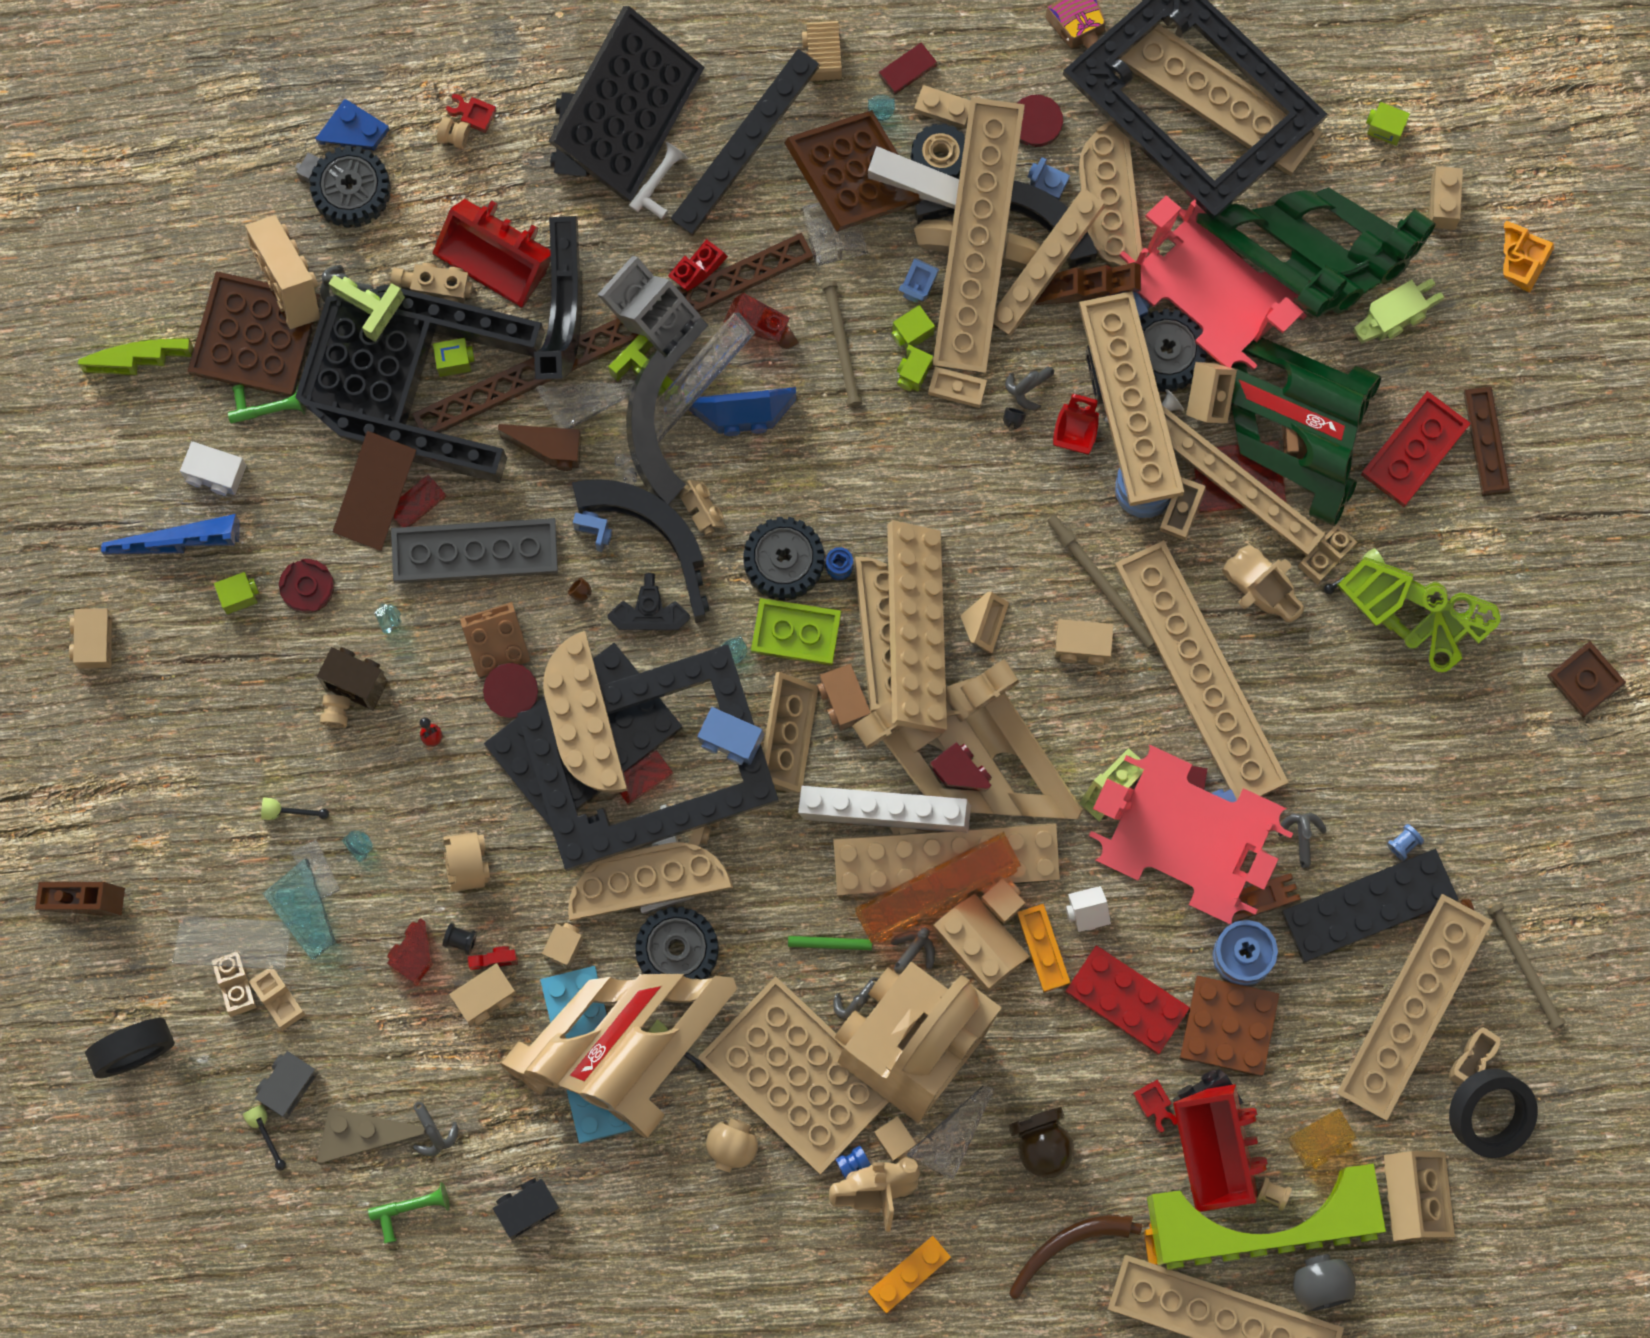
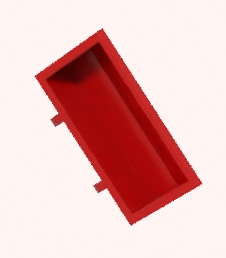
(493, 251)
(1218, 1148)

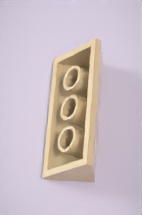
(789, 731)

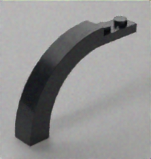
(1029, 202)
(564, 327)
(640, 415)
(634, 501)

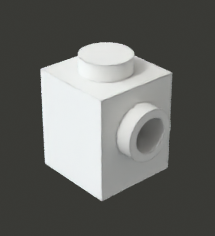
(1088, 909)

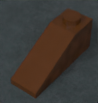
(552, 445)
(80, 898)

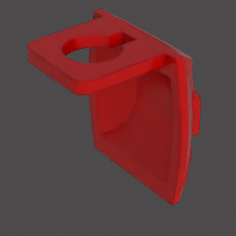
(1077, 426)

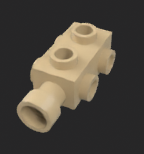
(437, 285)

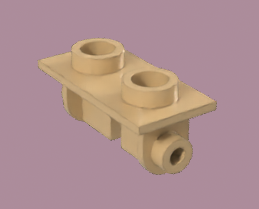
(698, 497)

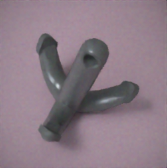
(328, 275)
(1028, 383)
(1304, 833)
(920, 939)
(857, 1003)
(433, 1133)

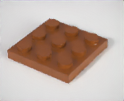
(1229, 1026)

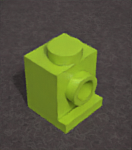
(914, 369)

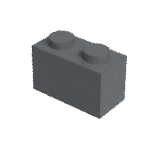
(286, 1084)

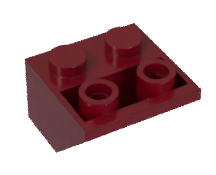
(958, 771)

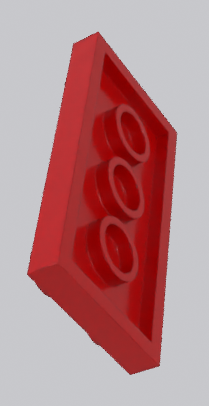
(1415, 449)
(1127, 1000)

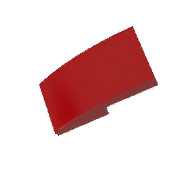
(700, 266)

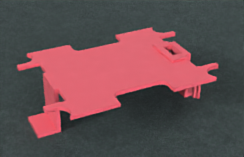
(1212, 285)
(1188, 833)

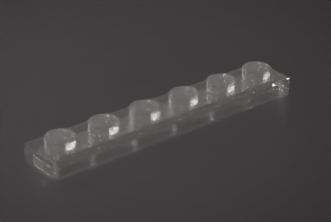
(700, 373)

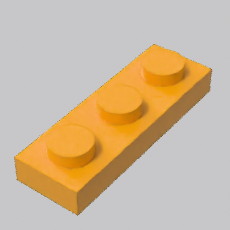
(1043, 948)
(909, 1274)

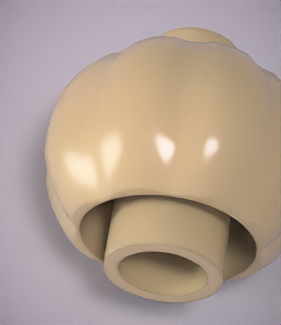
(732, 1144)

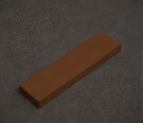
(1486, 441)

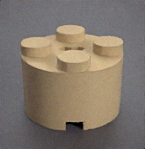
(465, 862)

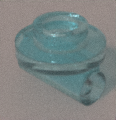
(882, 106)
(387, 617)
(737, 647)
(358, 844)

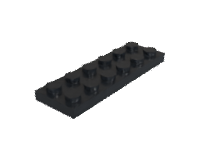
(1368, 905)

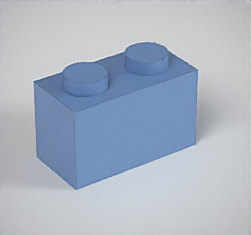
(730, 736)

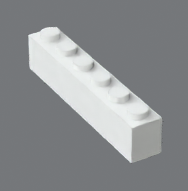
(884, 809)

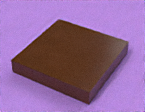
(1586, 679)

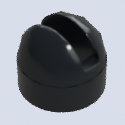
(1014, 416)

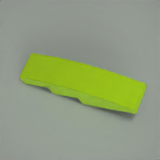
(127, 357)

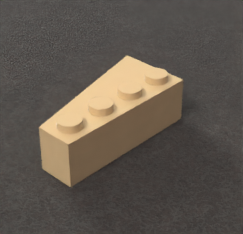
(284, 270)

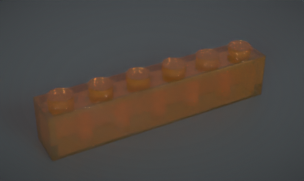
(938, 887)

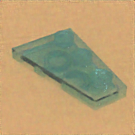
(301, 909)

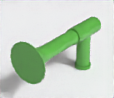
(245, 413)
(384, 1212)

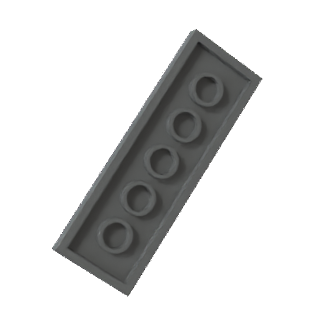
(474, 550)

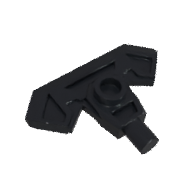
(649, 611)

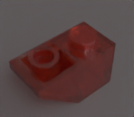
(763, 319)
(414, 955)

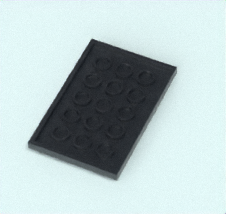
(626, 103)
(635, 732)

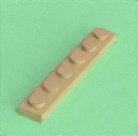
(1047, 261)

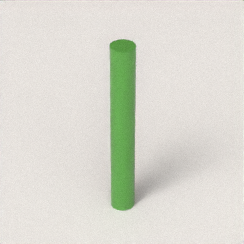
(829, 943)

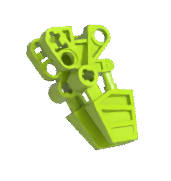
(1381, 591)

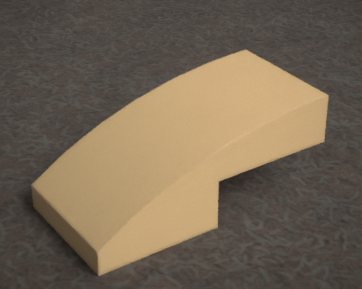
(277, 998)

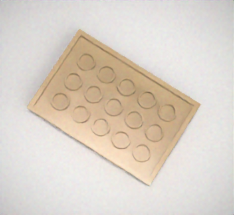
(789, 1075)

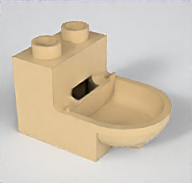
(915, 1037)

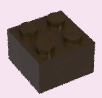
(352, 677)

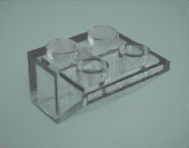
(828, 244)

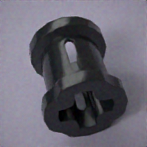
(459, 938)

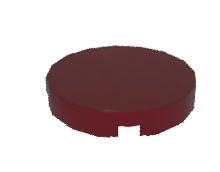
(1041, 120)
(306, 586)
(510, 689)

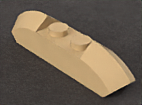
(936, 236)

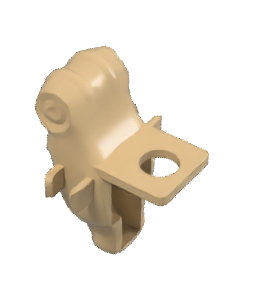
(1263, 583)
(877, 1187)

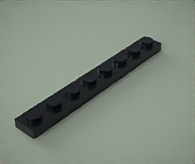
(745, 142)

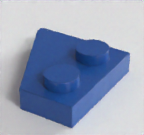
(352, 128)

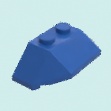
(744, 411)

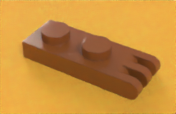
(1269, 899)

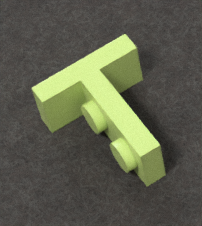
(379, 311)
(1119, 772)

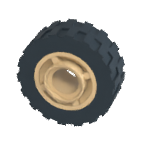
(939, 139)

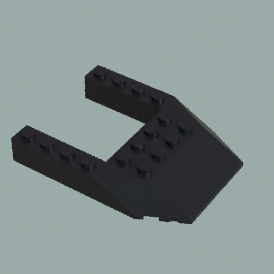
(373, 384)

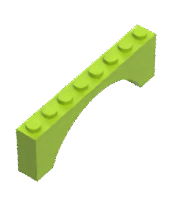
(1187, 1235)

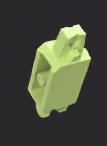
(1396, 310)

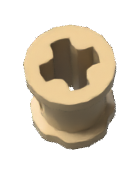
(1273, 1194)

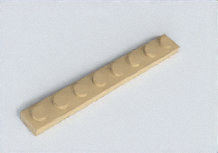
(1242, 486)

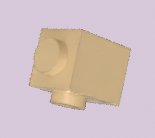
(1003, 900)

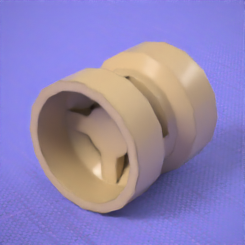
(453, 132)
(335, 713)

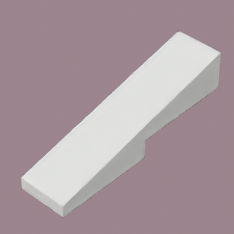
(914, 177)

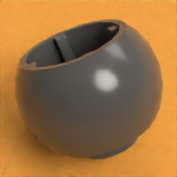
(1324, 1283)

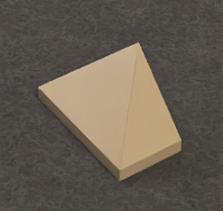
(985, 620)

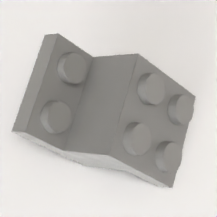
(647, 304)

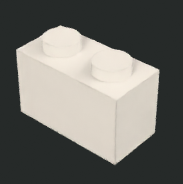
(213, 469)

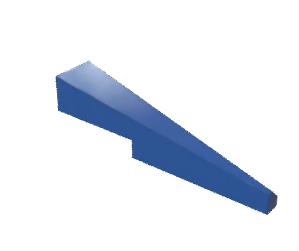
(211, 532)

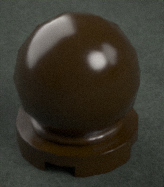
(1044, 1145)

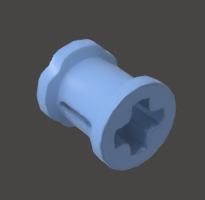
(1405, 842)

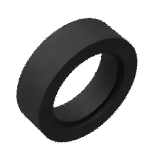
(129, 1048)
(1518, 1129)

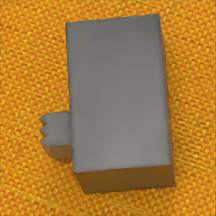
(305, 169)

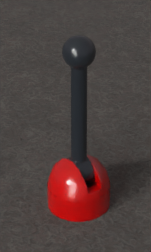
(428, 729)

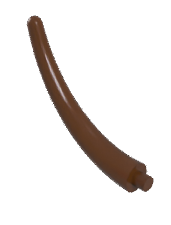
(1093, 1227)

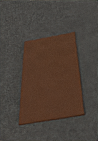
(374, 490)

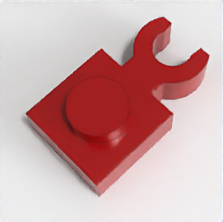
(476, 112)
(501, 955)
(1153, 1101)

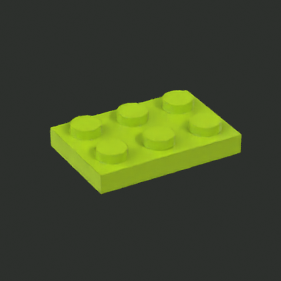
(796, 631)

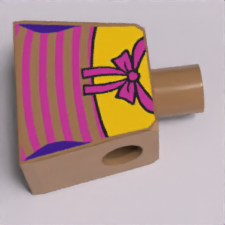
(1077, 21)

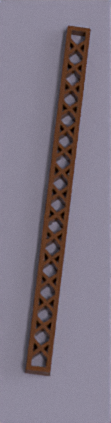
(605, 330)

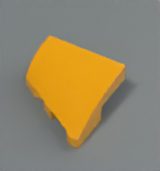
(1524, 256)

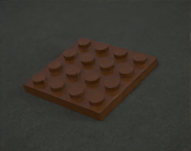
(837, 166)
(248, 339)

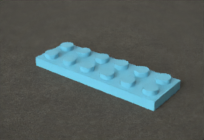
(558, 990)

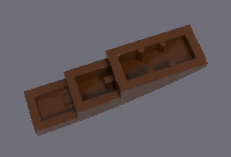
(1090, 284)

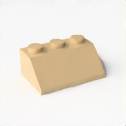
(980, 942)
(1419, 1196)

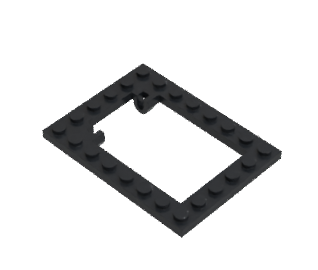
(1096, 79)
(592, 838)

